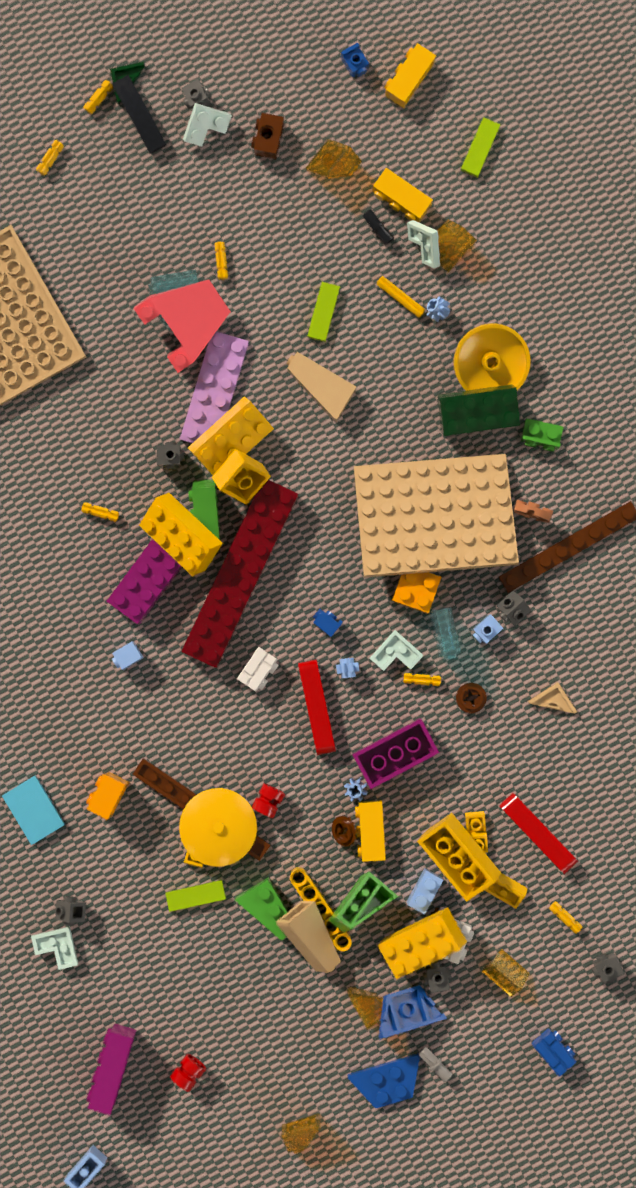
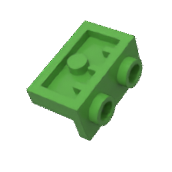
(541, 434)

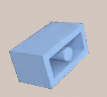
(424, 891)
(85, 1168)

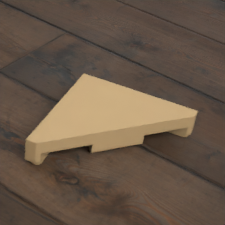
(554, 698)

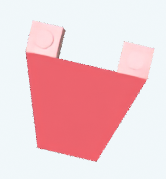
(192, 315)

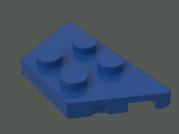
(407, 1011)
(388, 1081)

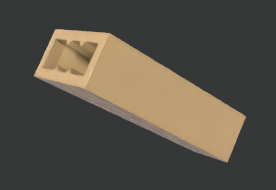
(322, 385)
(310, 936)

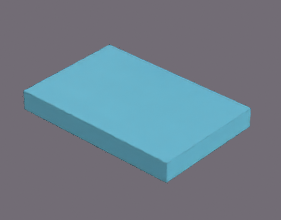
(33, 810)

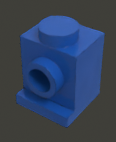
(354, 68)
(326, 622)

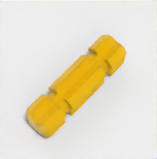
(97, 98)
(50, 157)
(221, 260)
(100, 512)
(421, 679)
(565, 917)

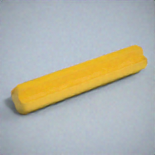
(400, 296)

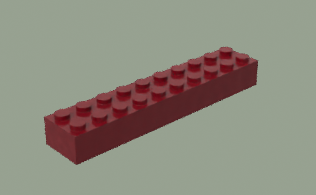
(240, 573)

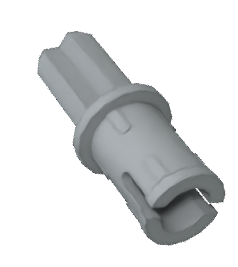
(435, 1064)

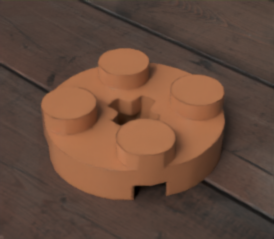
(532, 510)

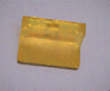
(506, 973)

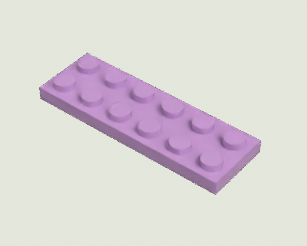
(214, 384)

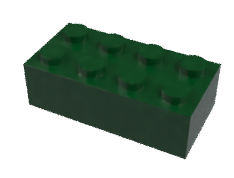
(478, 410)

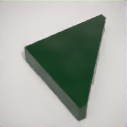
(132, 70)

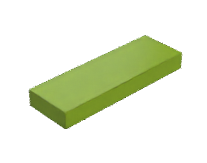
(480, 147)
(323, 311)
(195, 895)

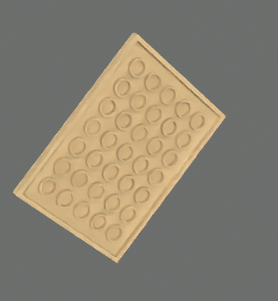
(32, 328)
(435, 515)

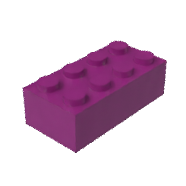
(144, 582)
(395, 753)
(111, 1070)

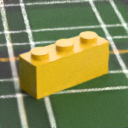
(409, 75)
(401, 195)
(370, 831)

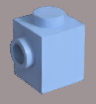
(486, 629)
(127, 656)

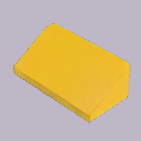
(507, 890)

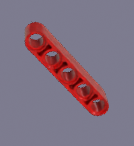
(316, 707)
(538, 833)

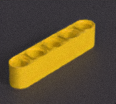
(318, 898)

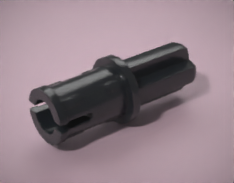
(378, 227)

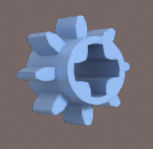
(438, 309)
(347, 668)
(361, 787)

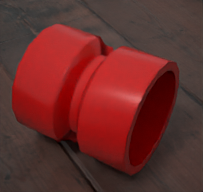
(268, 800)
(186, 1075)

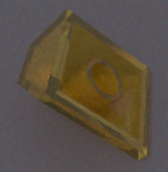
(334, 161)
(454, 244)
(367, 1005)
(300, 1132)

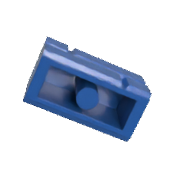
(554, 1052)

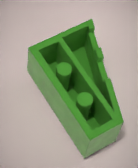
(205, 504)
(361, 902)
(265, 905)

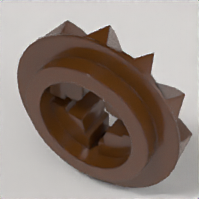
(479, 702)
(338, 827)

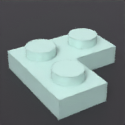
(204, 119)
(428, 240)
(395, 647)
(58, 941)

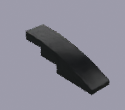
(139, 114)

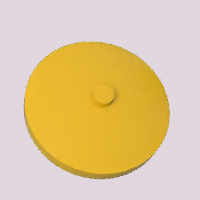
(491, 358)
(218, 827)

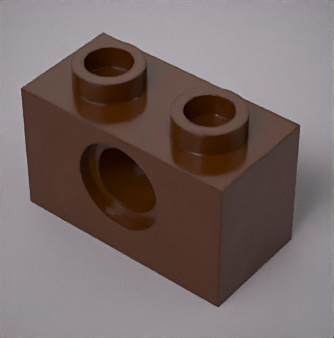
(268, 124)

